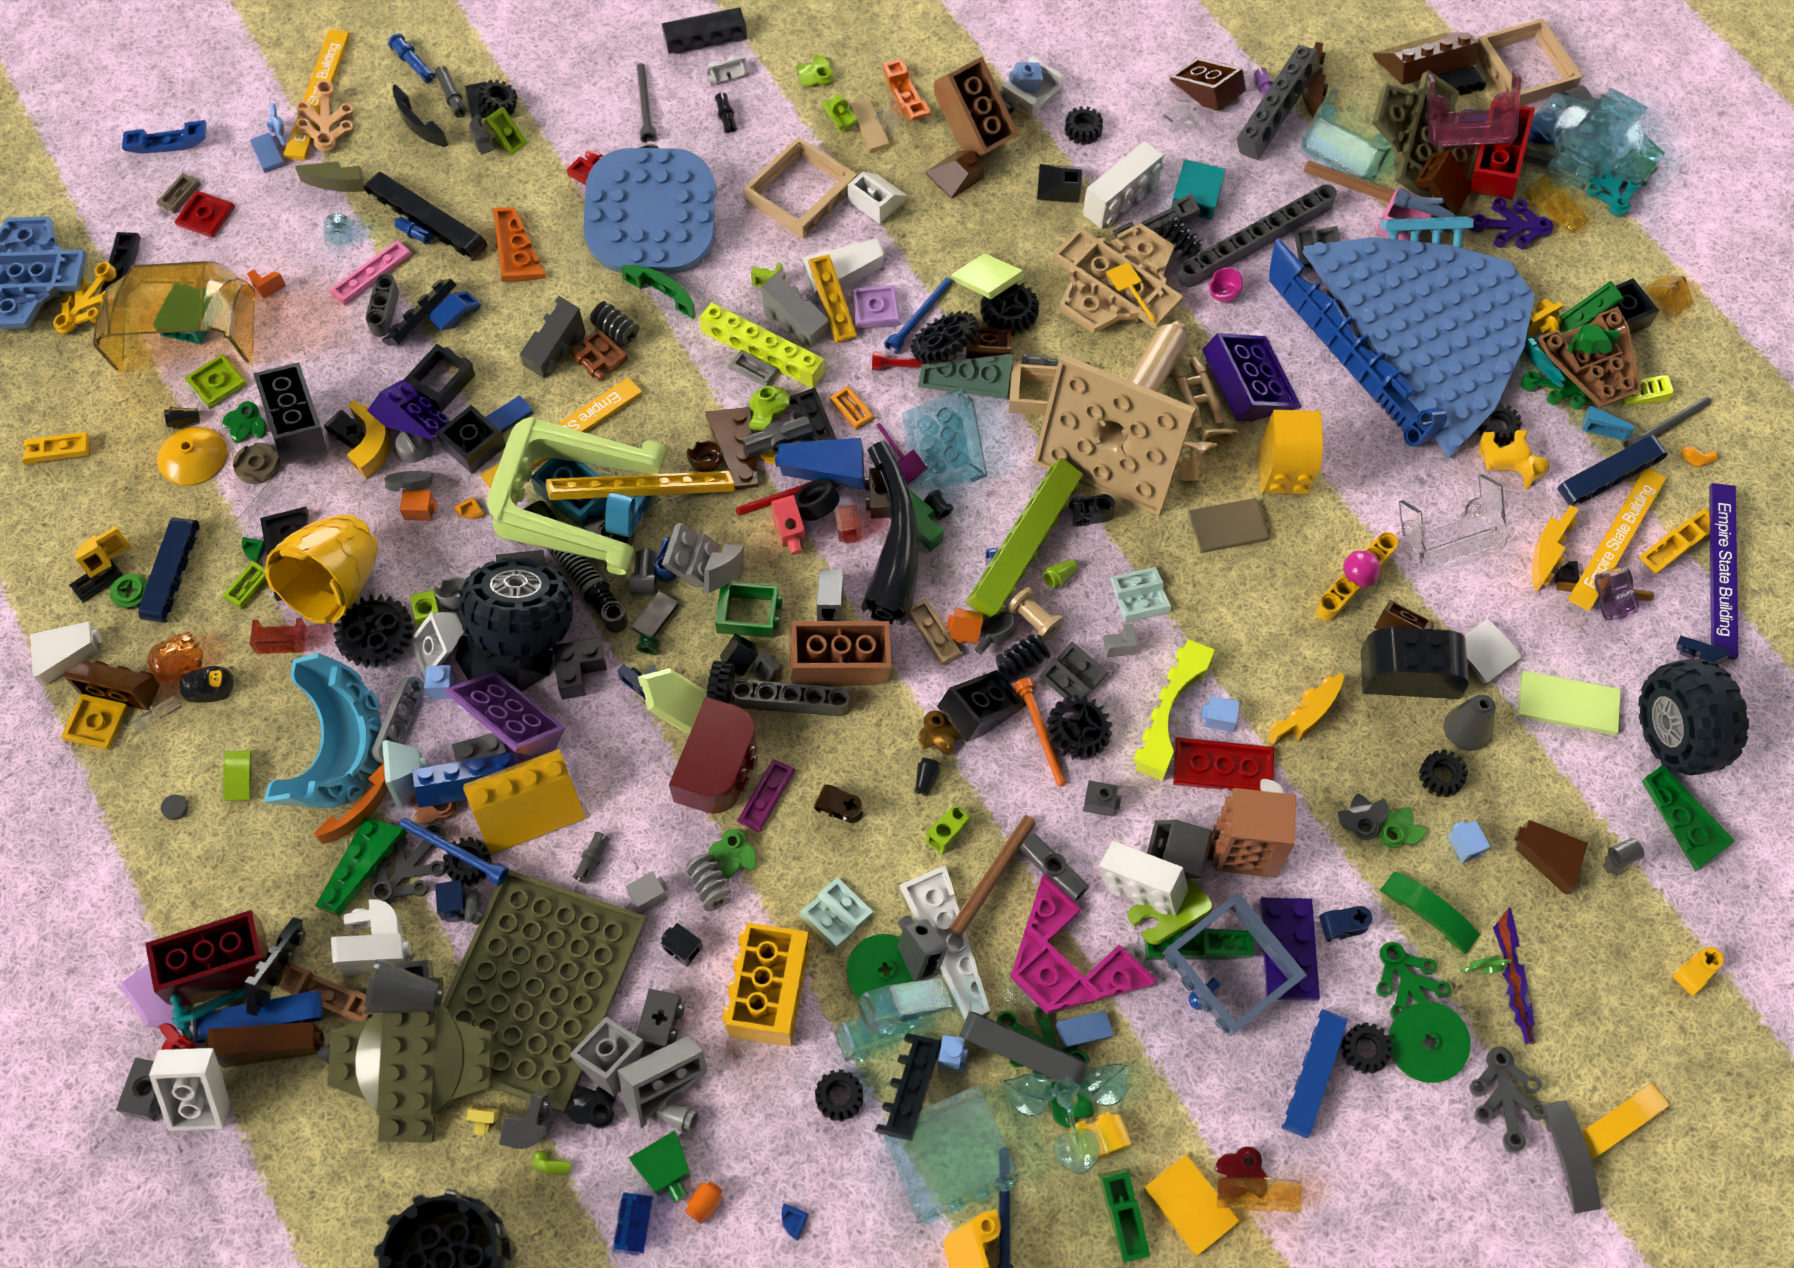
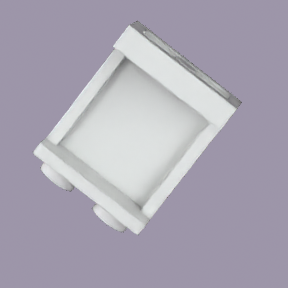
(1032, 102)

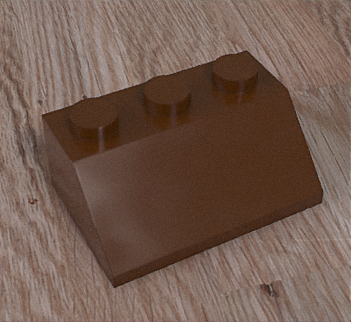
(113, 683)

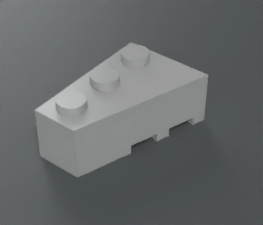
(792, 312)
(660, 1076)

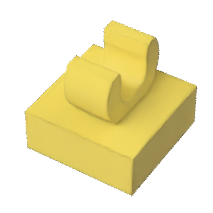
(483, 1117)

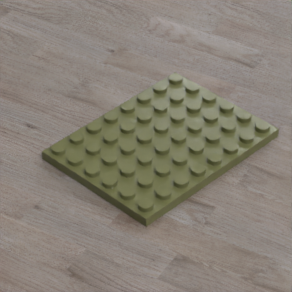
(542, 981)

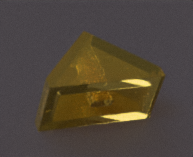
(1672, 292)

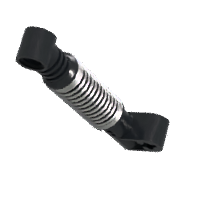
(587, 578)

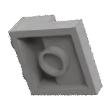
(689, 554)

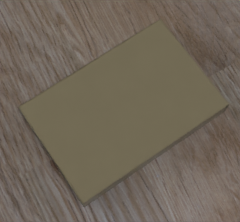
(1228, 525)

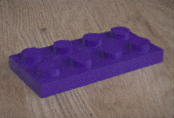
(1293, 926)

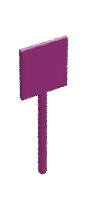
(910, 464)

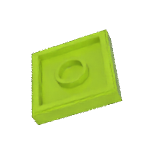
(216, 381)

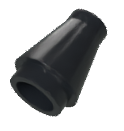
(179, 417)
(927, 773)

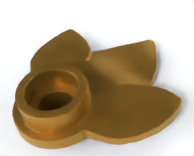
(939, 735)

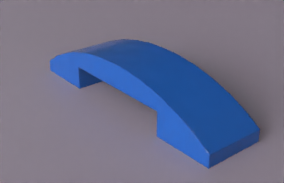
(177, 140)

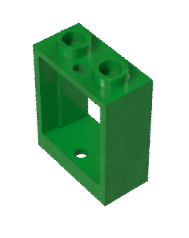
(748, 591)

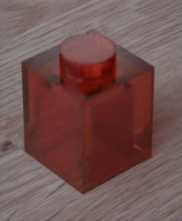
(848, 523)

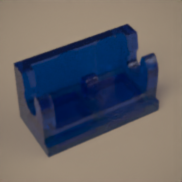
(632, 1224)

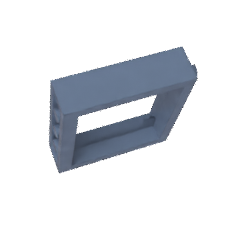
(1265, 939)

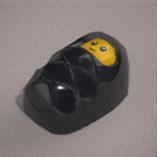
(206, 684)

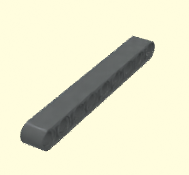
(1257, 235)

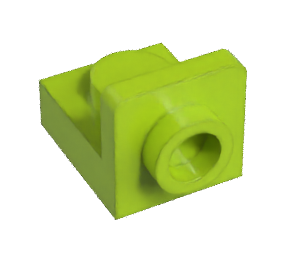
(761, 275)

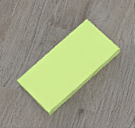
(1569, 702)

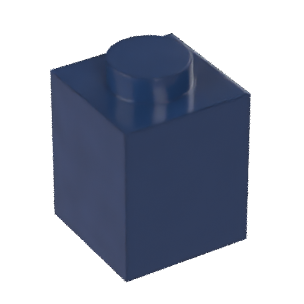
(450, 900)

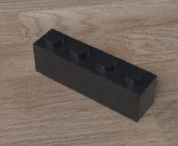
(704, 30)

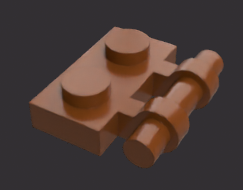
(605, 352)

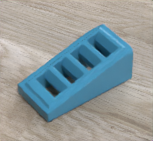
(1605, 424)

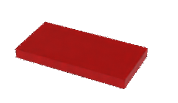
(1221, 764)

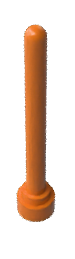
(1025, 688)

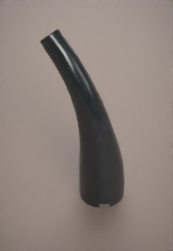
(895, 574)

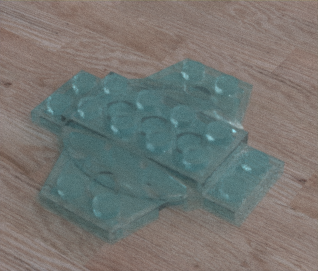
(1597, 138)

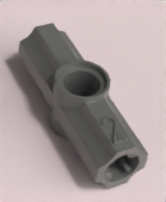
(776, 434)
(1066, 878)

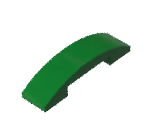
(641, 275)
(1432, 909)

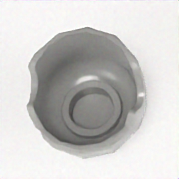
(447, 590)

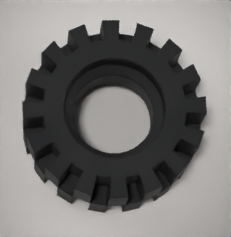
(500, 91)
(1080, 134)
(1506, 415)
(721, 681)
(1453, 764)
(467, 876)
(1377, 1037)
(832, 1080)

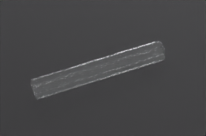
(249, 515)

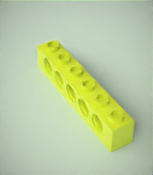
(763, 344)

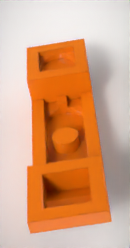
(904, 91)
(334, 829)

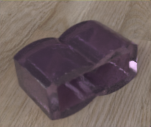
(1616, 593)

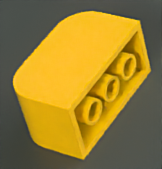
(1290, 452)

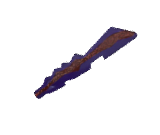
(1515, 976)

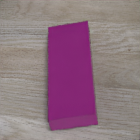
(766, 795)

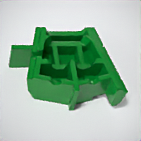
(1593, 339)

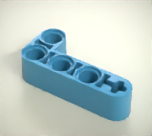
(625, 513)

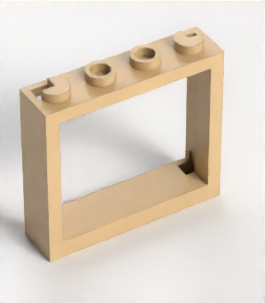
(1551, 46)
(821, 209)

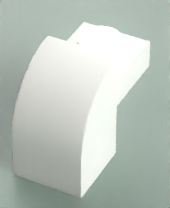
(379, 918)

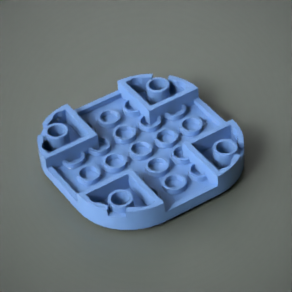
(650, 209)

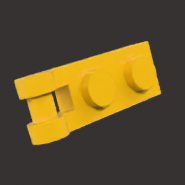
(55, 447)

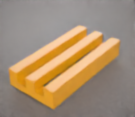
(861, 421)

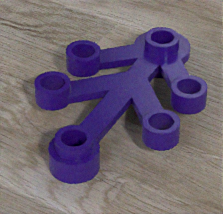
(1513, 223)

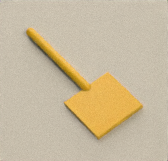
(1126, 277)

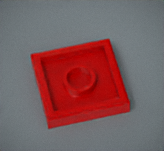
(204, 214)

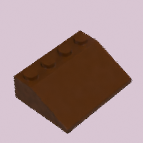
(1436, 53)

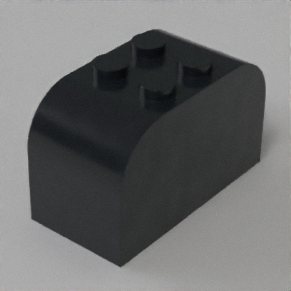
(290, 414)
(1415, 663)

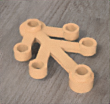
(324, 140)

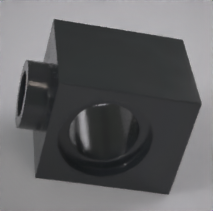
(681, 943)

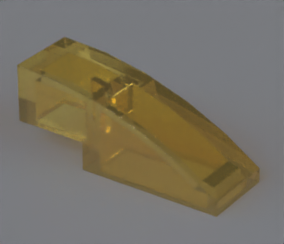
(1556, 204)
(1259, 1194)

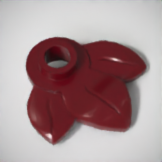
(1233, 1164)

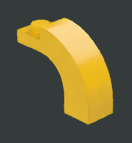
(376, 445)

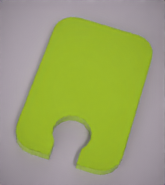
(1193, 908)

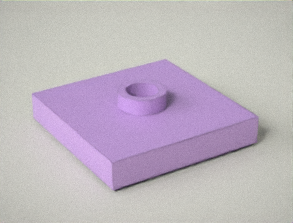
(875, 306)

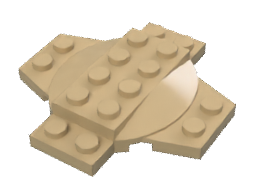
(1091, 294)

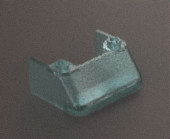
(1342, 147)

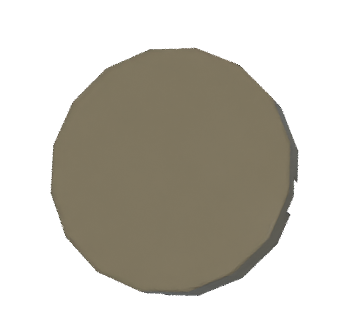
(258, 469)

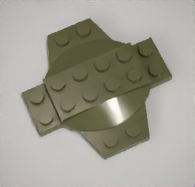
(1403, 123)
(410, 1067)

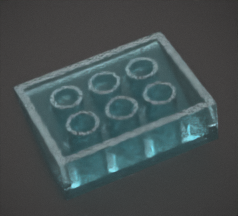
(946, 441)

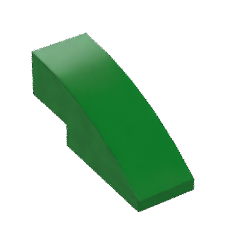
(928, 531)
(1124, 1215)

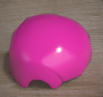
(1229, 280)
(1362, 568)

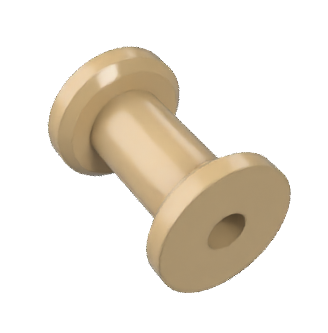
(1035, 615)

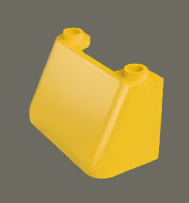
(968, 1243)

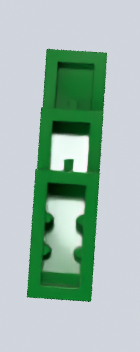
(1207, 945)

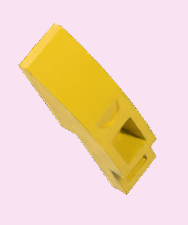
(1550, 547)
(1311, 710)

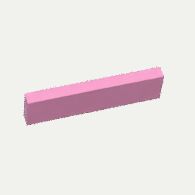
(367, 274)

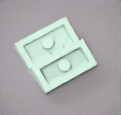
(1138, 585)
(843, 905)

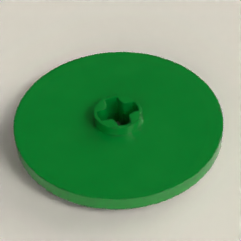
(867, 961)
(1448, 1052)

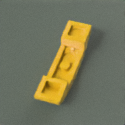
(1623, 1120)

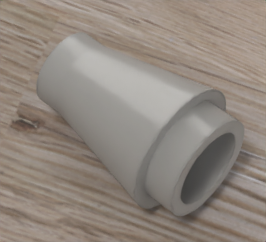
(679, 1117)

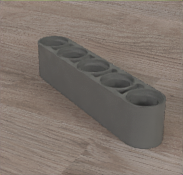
(781, 691)
(1022, 1048)

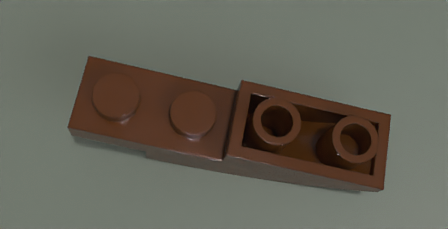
(1316, 88)

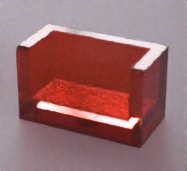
(278, 639)

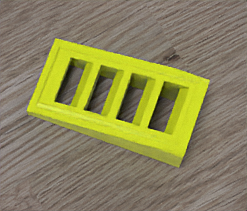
(1661, 389)

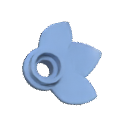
(275, 124)

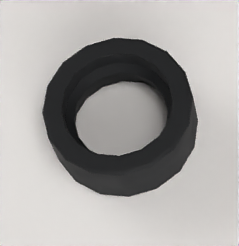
(816, 499)

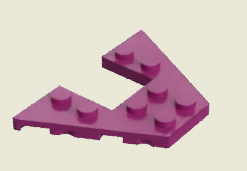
(1050, 977)

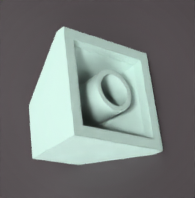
(398, 767)

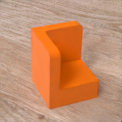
(268, 284)

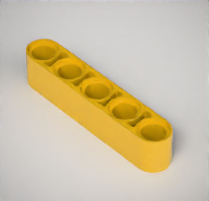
(1337, 600)

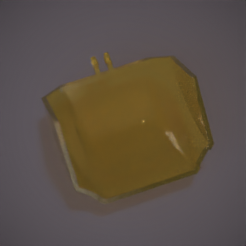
(175, 300)

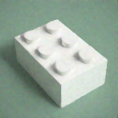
(1144, 878)
(190, 1089)

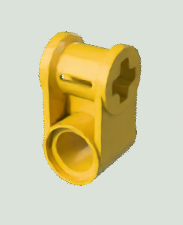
(1696, 971)

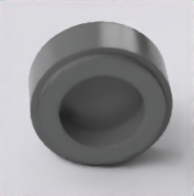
(174, 807)

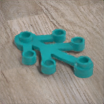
(1618, 204)

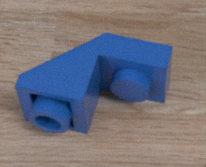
(450, 311)

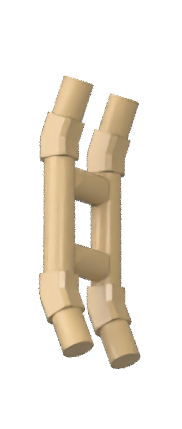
(1209, 396)

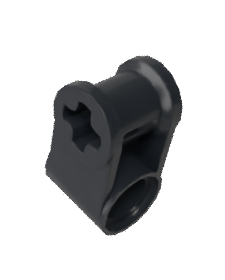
(345, 429)
(1090, 509)

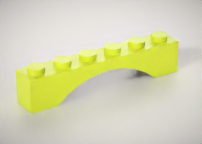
(1157, 750)

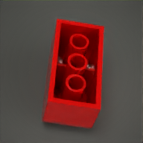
(1500, 164)

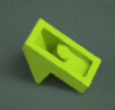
(506, 131)

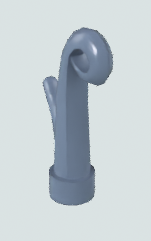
(1422, 204)

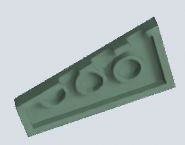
(975, 376)

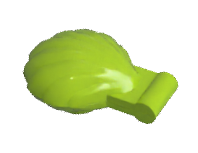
(767, 405)

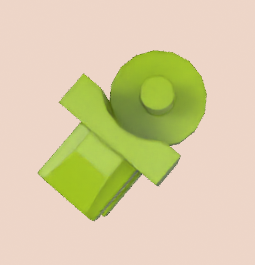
(840, 113)

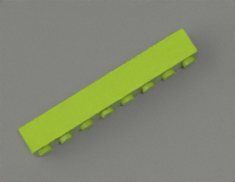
(1024, 538)

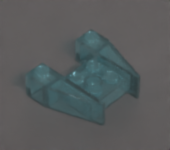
(891, 1014)

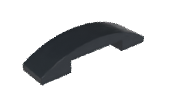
(429, 131)

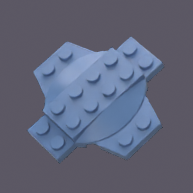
(33, 269)

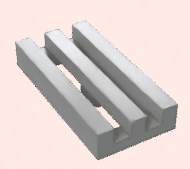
(768, 377)

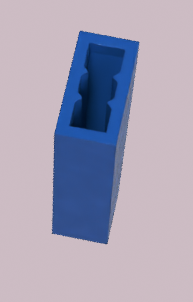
(835, 460)

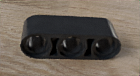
(1465, 79)

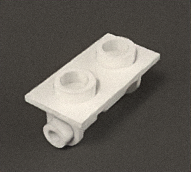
(733, 65)

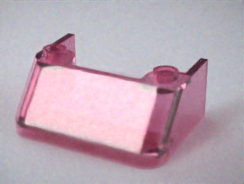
(1473, 127)

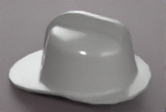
(412, 448)

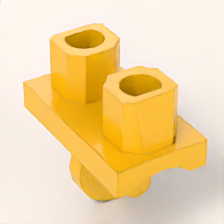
(1547, 319)

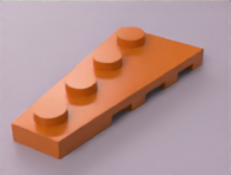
(514, 248)

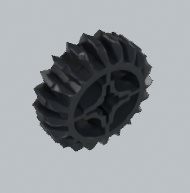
(1016, 315)
(1098, 728)

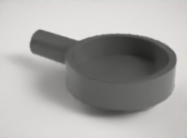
(996, 630)

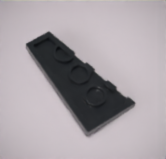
(270, 973)

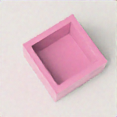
(1396, 212)

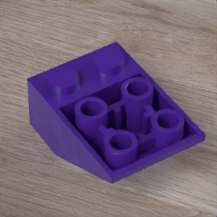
(407, 411)

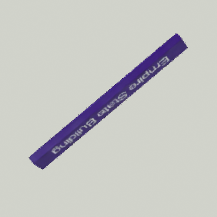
(1723, 568)

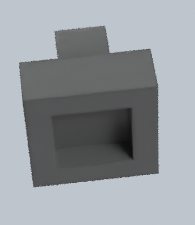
(765, 667)

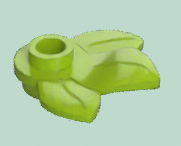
(815, 73)

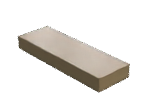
(868, 125)
(934, 632)

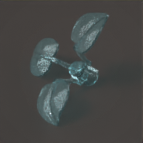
(1031, 1091)

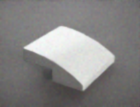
(1489, 651)

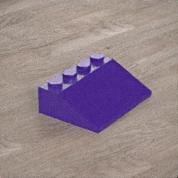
(1249, 376)

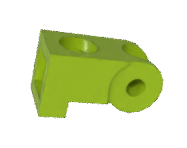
(947, 829)

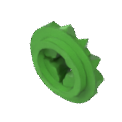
(123, 584)

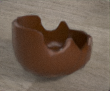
(700, 451)

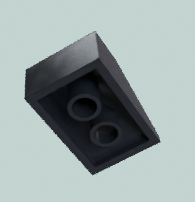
(980, 704)

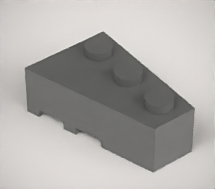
(555, 338)

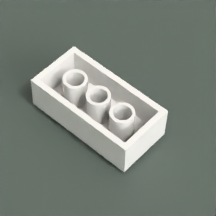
(1123, 185)

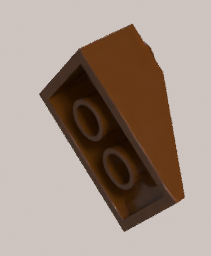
(1210, 82)

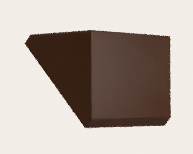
(990, 343)
(1398, 616)

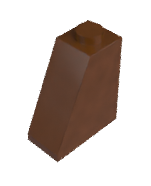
(1551, 853)

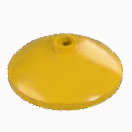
(196, 463)

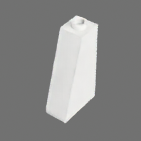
(850, 263)

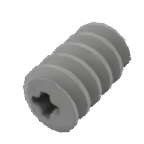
(707, 881)

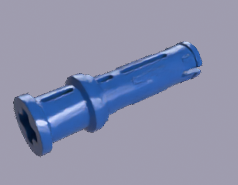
(407, 53)

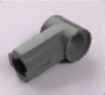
(644, 574)
(1622, 856)

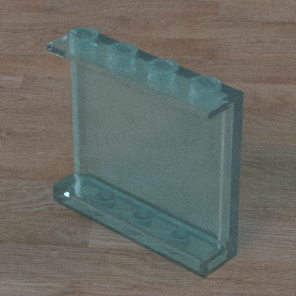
(953, 1156)

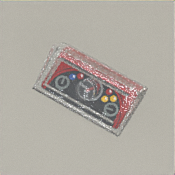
(940, 572)

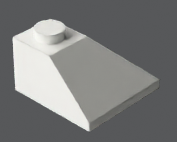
(436, 638)

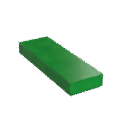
(1587, 310)

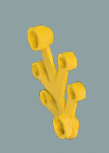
(66, 321)

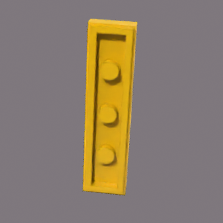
(832, 298)

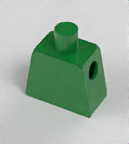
(664, 1166)

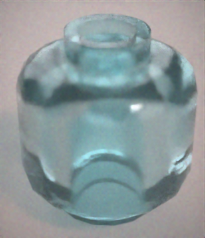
(337, 229)

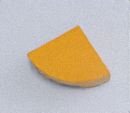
(469, 509)

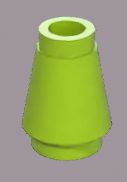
(1058, 574)

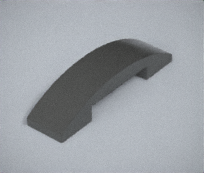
(1184, 207)
(1574, 1157)

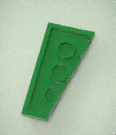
(1689, 822)

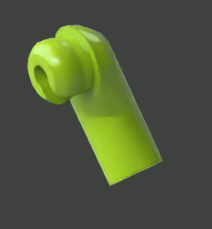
(550, 1166)

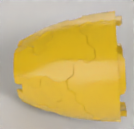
(323, 567)

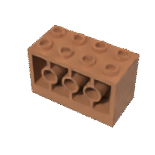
(1255, 832)

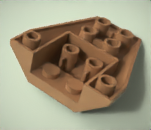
(1599, 375)

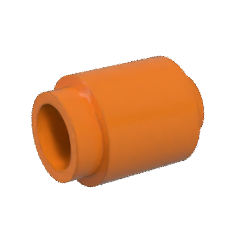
(704, 1202)

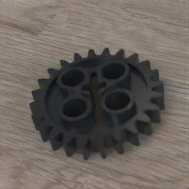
(945, 337)
(373, 631)

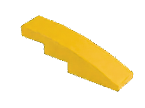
(1677, 542)

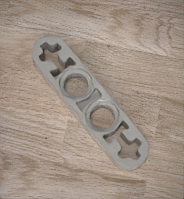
(394, 717)

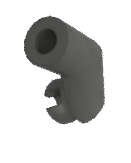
(470, 904)

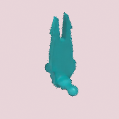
(1541, 361)
(183, 1017)

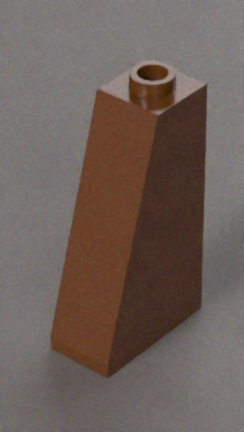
(264, 1043)

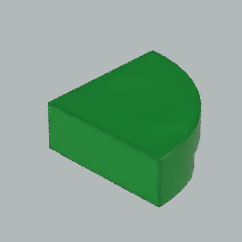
(253, 549)

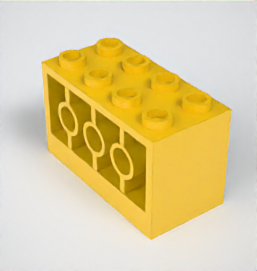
(783, 988)

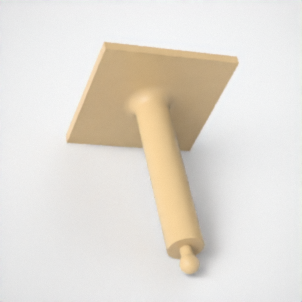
(1118, 428)

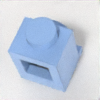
(953, 1054)

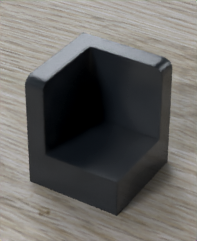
(740, 652)

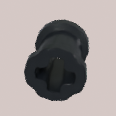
(938, 504)

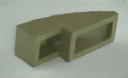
(332, 176)

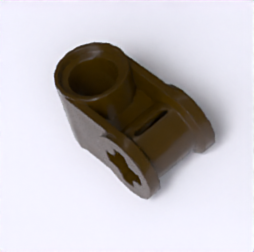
(836, 803)

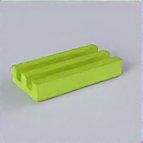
(241, 603)

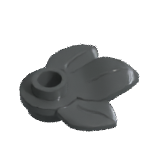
(1363, 814)

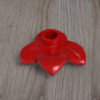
(174, 1038)

